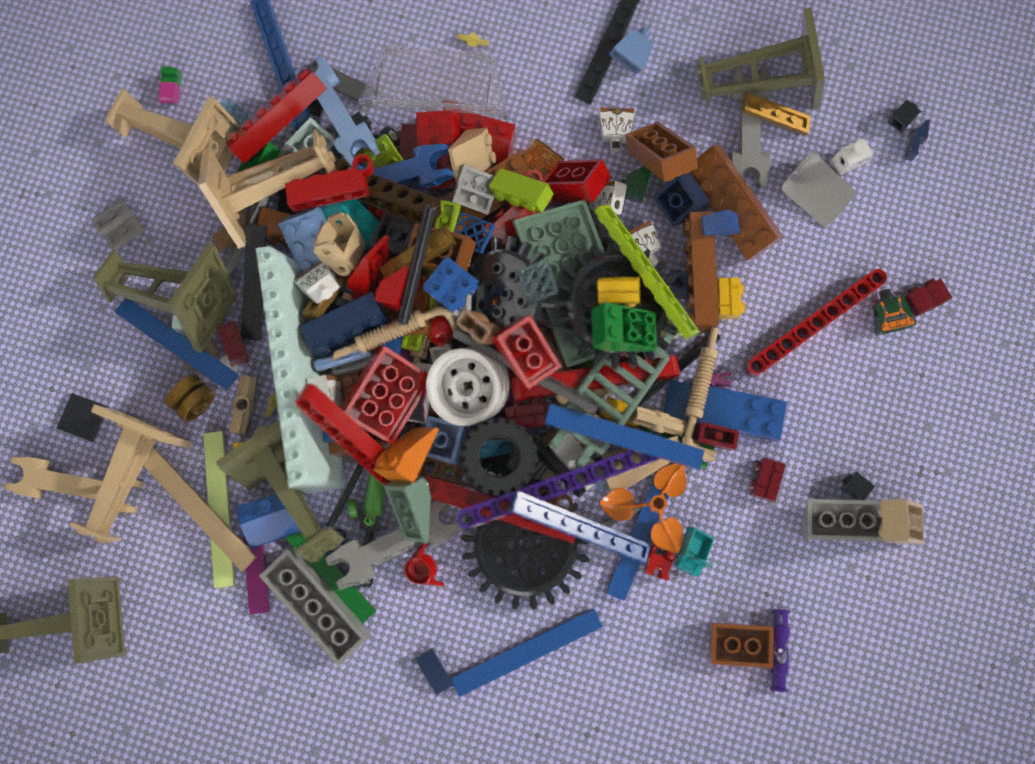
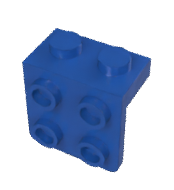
(451, 285)

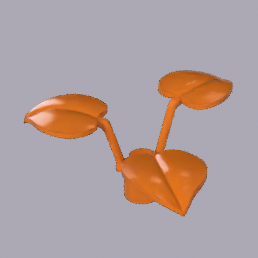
(668, 533)

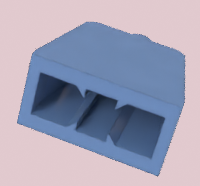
(633, 50)

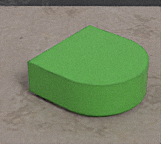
(353, 508)

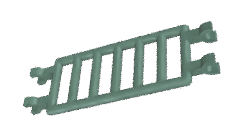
(632, 403)

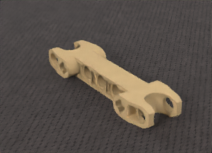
(39, 478)

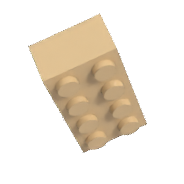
(901, 522)

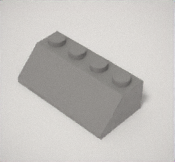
(842, 520)

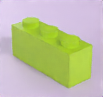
(521, 190)

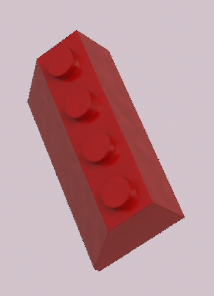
(500, 131)

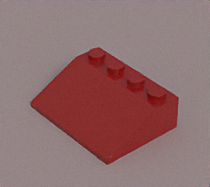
(385, 394)

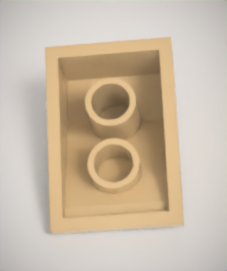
(473, 150)

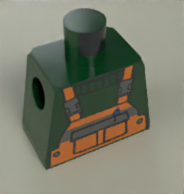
(891, 314)

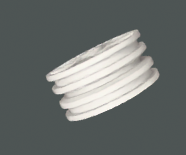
(451, 407)

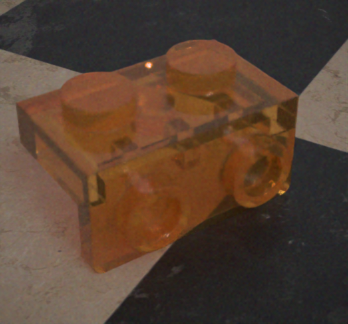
(541, 157)

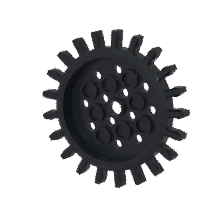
(485, 269)
(582, 301)
(529, 580)

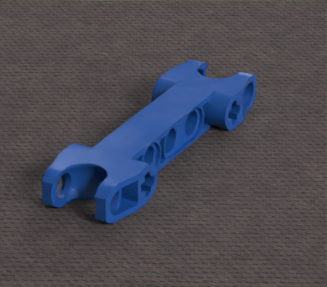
(418, 169)

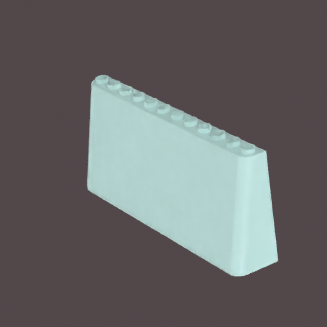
(306, 455)

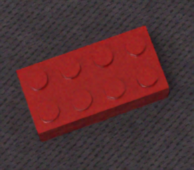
(439, 128)

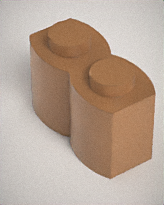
(478, 326)

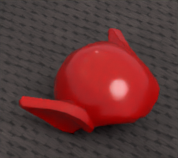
(440, 331)
(422, 568)

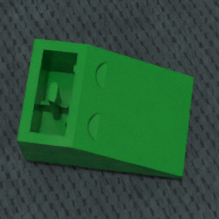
(623, 328)

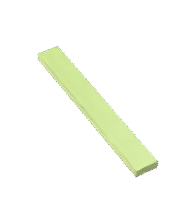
(219, 501)

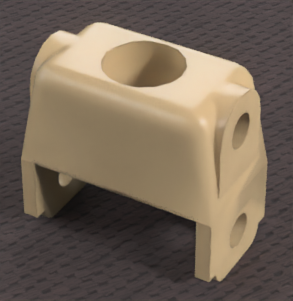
(339, 244)

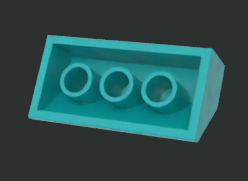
(358, 213)

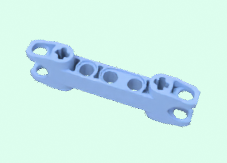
(351, 136)

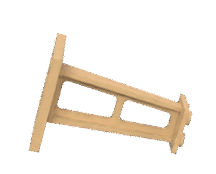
(209, 130)
(237, 191)
(126, 463)

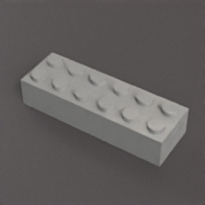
(315, 606)

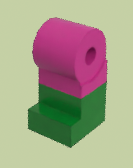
(170, 84)

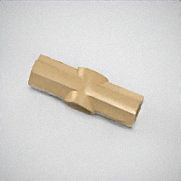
(245, 392)
(658, 421)

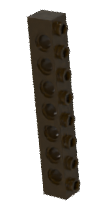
(393, 197)

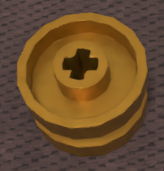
(190, 398)

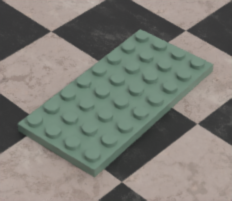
(560, 236)

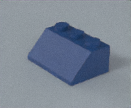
(265, 521)

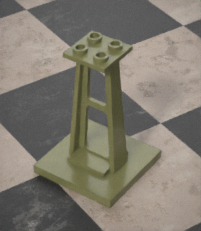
(811, 58)
(198, 302)
(264, 459)
(92, 619)

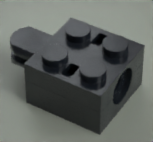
(398, 232)

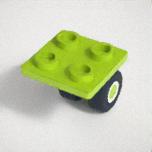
(387, 148)

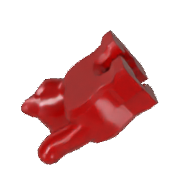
(659, 562)

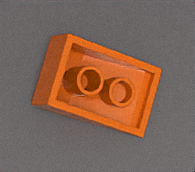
(405, 456)

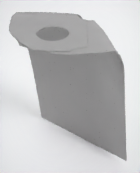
(818, 189)

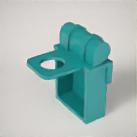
(694, 552)

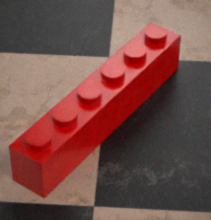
(275, 115)

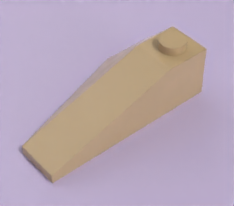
(630, 478)

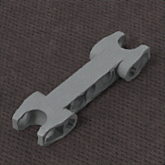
(749, 157)
(364, 558)

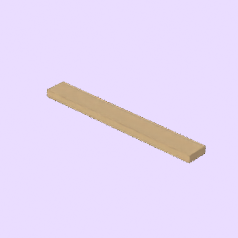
(199, 510)

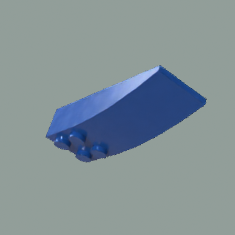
(746, 412)

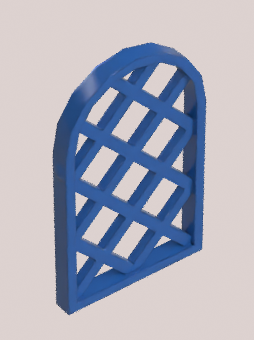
(487, 236)

